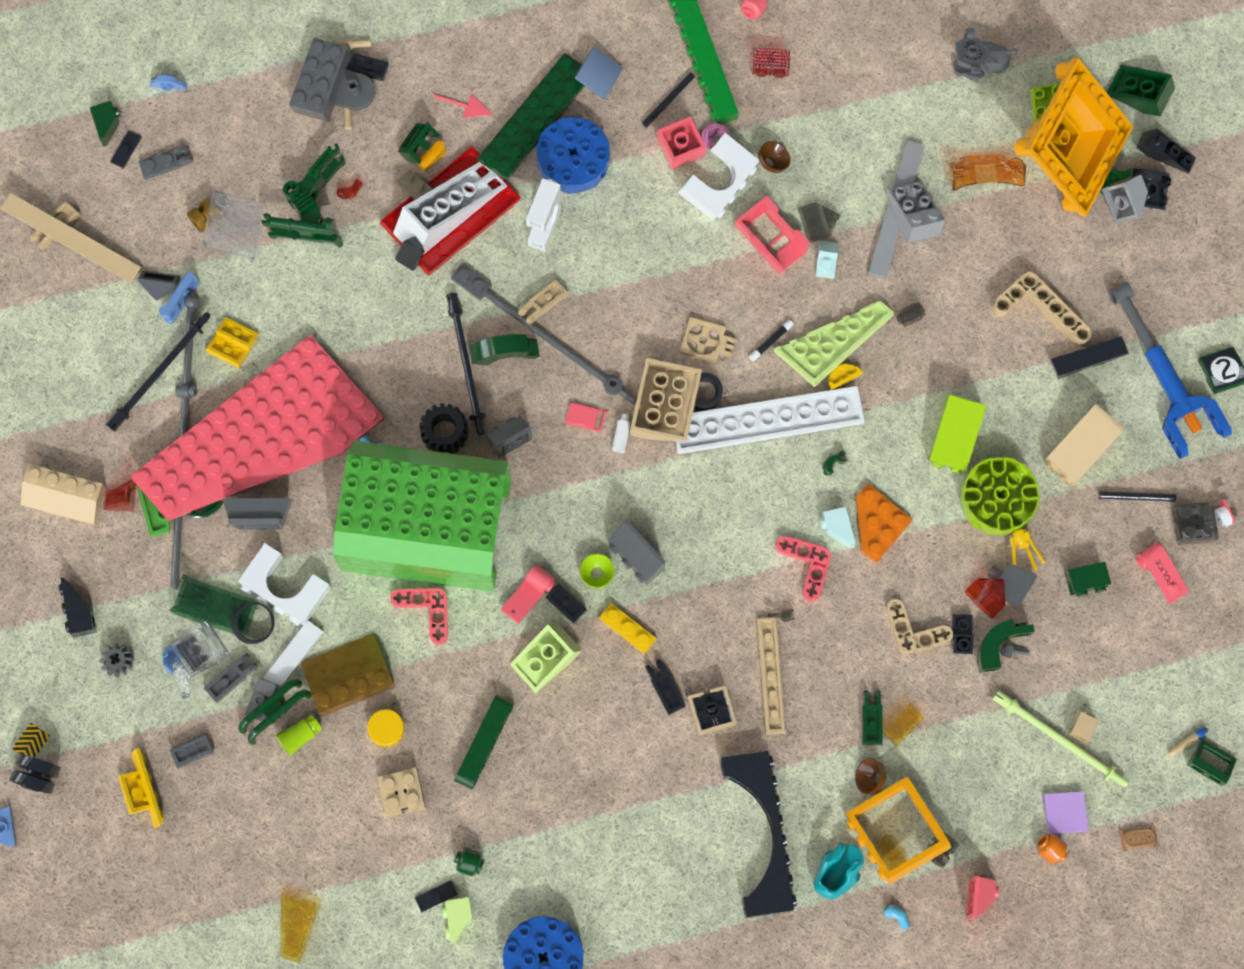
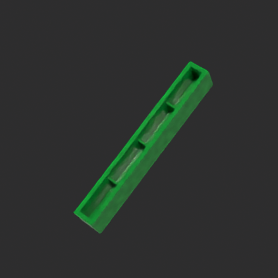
(705, 60)

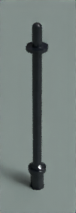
(455, 312)
(123, 412)

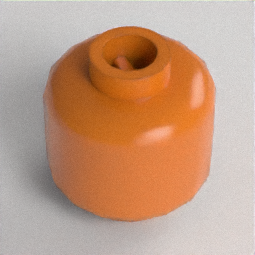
(1052, 848)

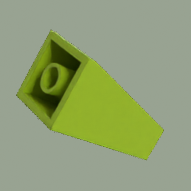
(956, 433)

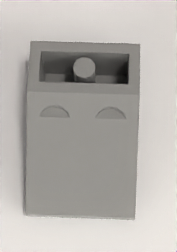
(915, 212)

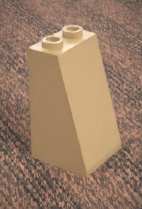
(1083, 445)

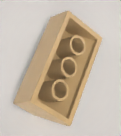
(62, 494)

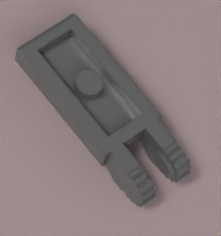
(164, 162)
(229, 679)

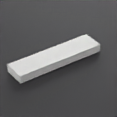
(293, 654)

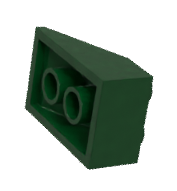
(1142, 89)

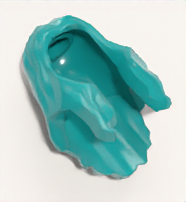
(838, 871)

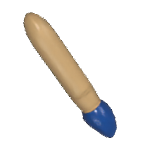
(1188, 741)

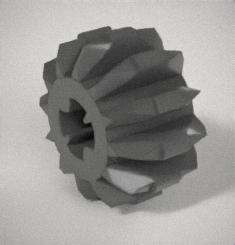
(110, 665)

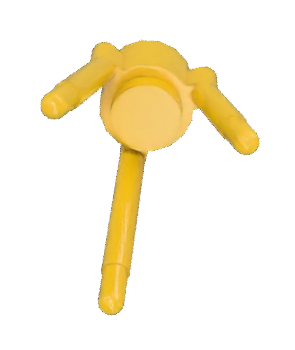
(1022, 539)

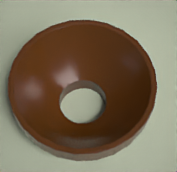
(775, 152)
(866, 776)

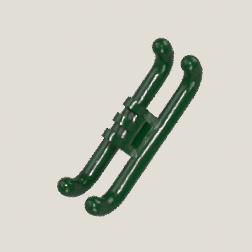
(272, 709)

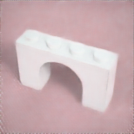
(740, 163)
(544, 214)
(298, 608)

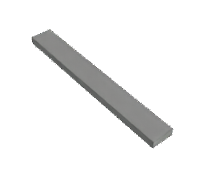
(890, 230)

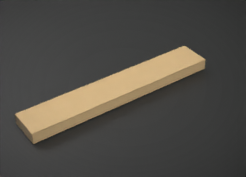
(771, 676)

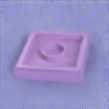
(1065, 812)

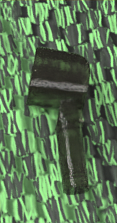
(784, 615)

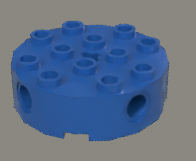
(589, 152)
(543, 936)

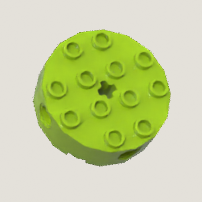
(996, 514)

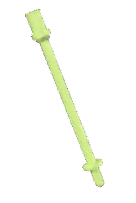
(1013, 706)

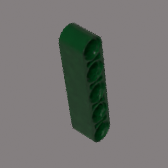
(484, 742)

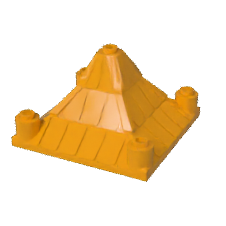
(1077, 137)

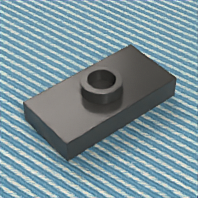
(261, 692)
(192, 751)

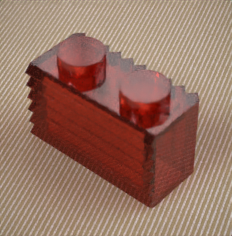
(771, 62)

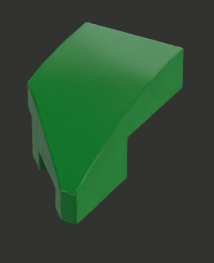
(1115, 176)

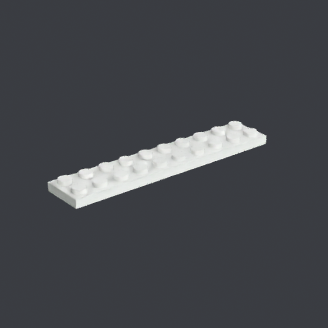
(773, 419)

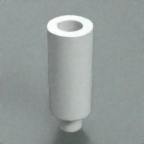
(621, 434)

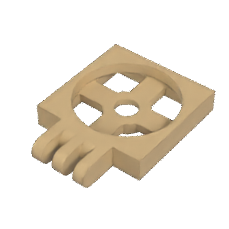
(720, 345)

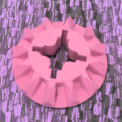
(709, 132)

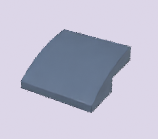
(598, 73)

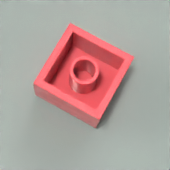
(681, 143)

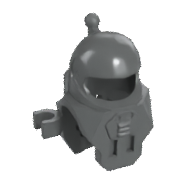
(979, 58)

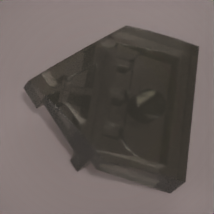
(817, 221)

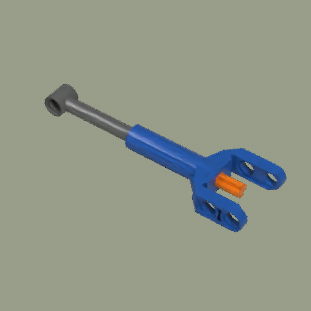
(1182, 404)

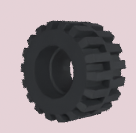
(438, 415)

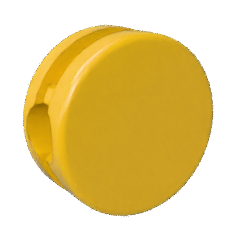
(386, 728)

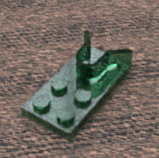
(209, 603)

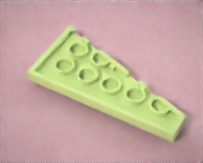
(830, 345)

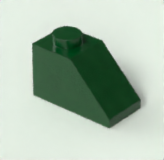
(105, 120)

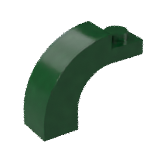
(503, 346)
(988, 652)

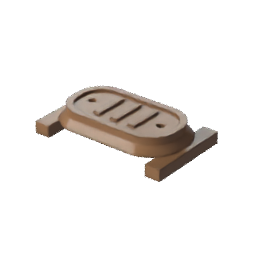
(1138, 838)

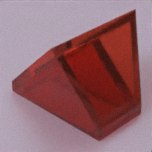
(121, 498)
(988, 595)

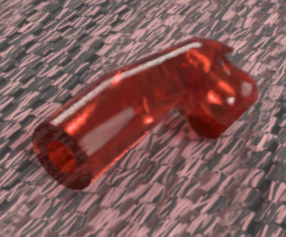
(349, 192)

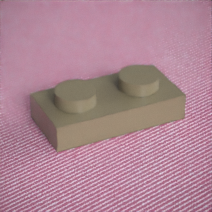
(413, 185)

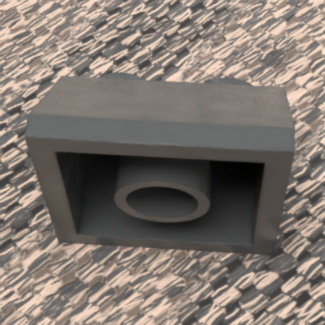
(509, 436)

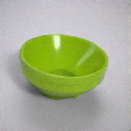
(597, 561)

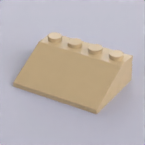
(665, 401)

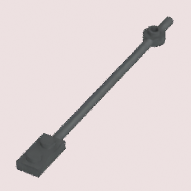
(480, 288)

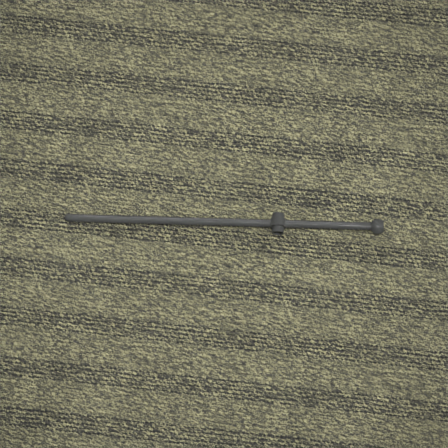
(185, 391)

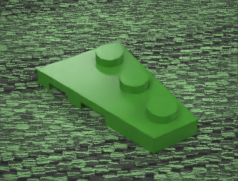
(156, 522)

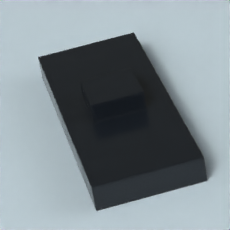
(125, 149)
(436, 896)

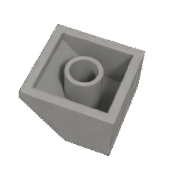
(1126, 198)

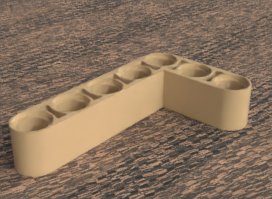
(1044, 306)

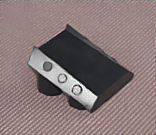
(1157, 187)

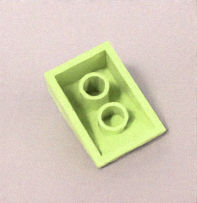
(546, 656)

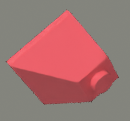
(980, 896)

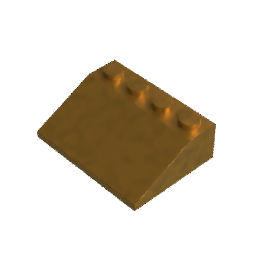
(347, 675)

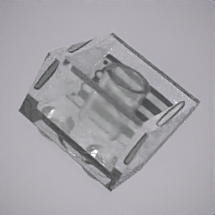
(199, 648)

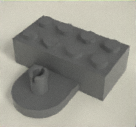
(328, 83)

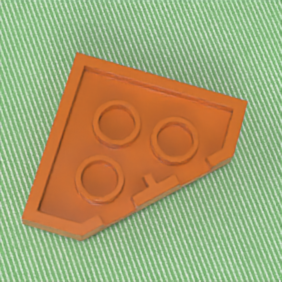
(878, 522)

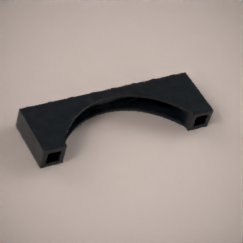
(755, 776)

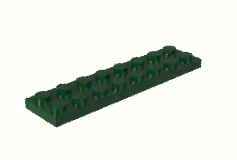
(535, 114)

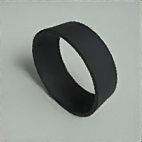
(234, 623)

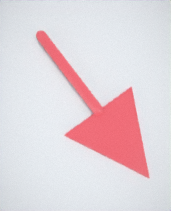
(473, 108)

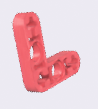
(815, 563)
(428, 601)

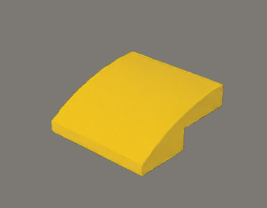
(232, 342)

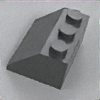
(636, 553)

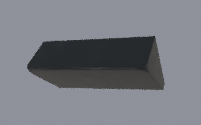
(410, 253)

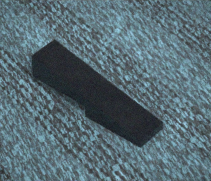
(1088, 357)

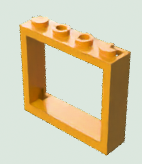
(918, 860)

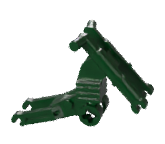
(303, 201)

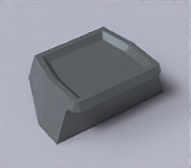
(257, 512)

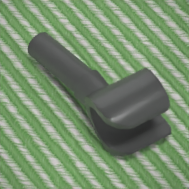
(1008, 650)

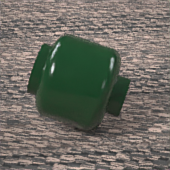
(469, 861)

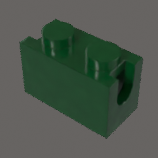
(1087, 578)

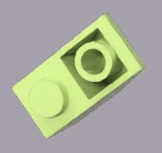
(458, 915)

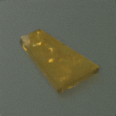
(296, 926)

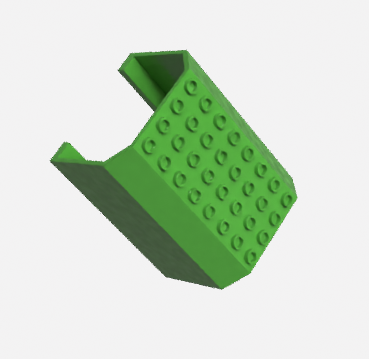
(420, 515)

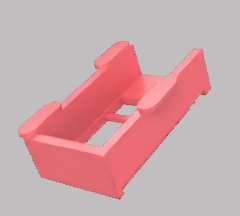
(789, 254)

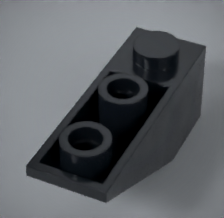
(1165, 150)
(79, 616)

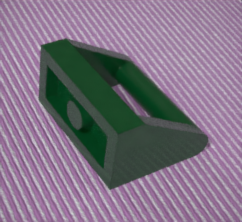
(1208, 770)

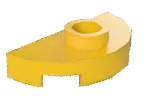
(843, 374)

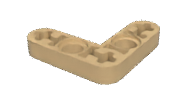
(914, 638)

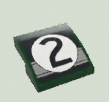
(1223, 370)

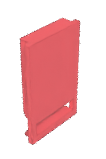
(584, 416)

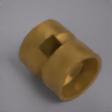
(199, 215)

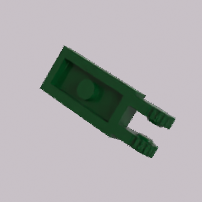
(872, 720)

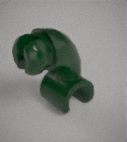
(829, 463)

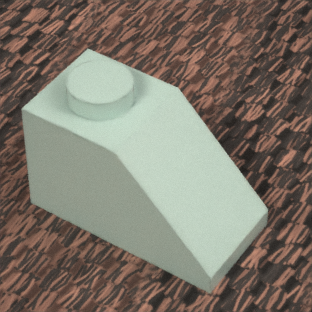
(838, 526)

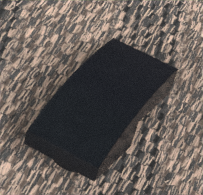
(962, 633)

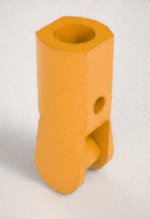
(432, 155)

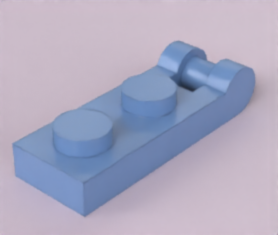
(176, 302)

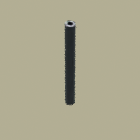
(672, 95)
(1137, 496)

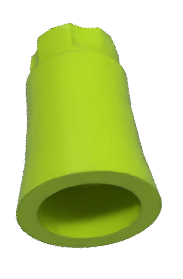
(298, 734)

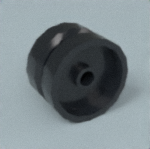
(33, 778)

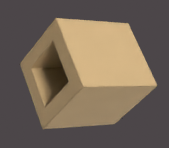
(1083, 727)

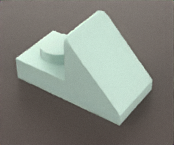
(827, 259)

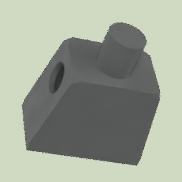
(1016, 583)

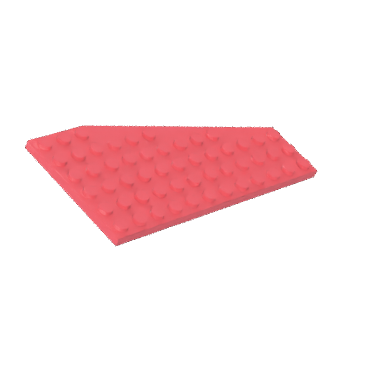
(270, 428)

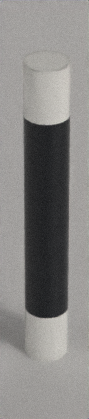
(771, 340)

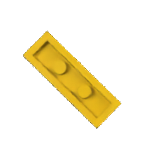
(627, 628)

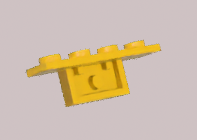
(138, 790)

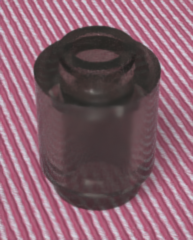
(910, 314)

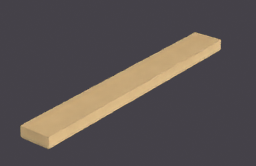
(71, 238)

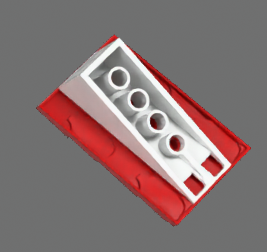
(457, 209)

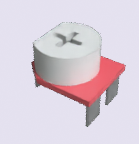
(1224, 515)

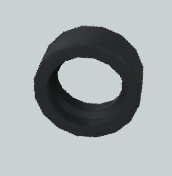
(704, 406)

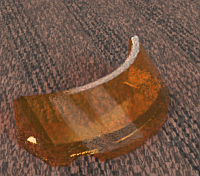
(987, 169)

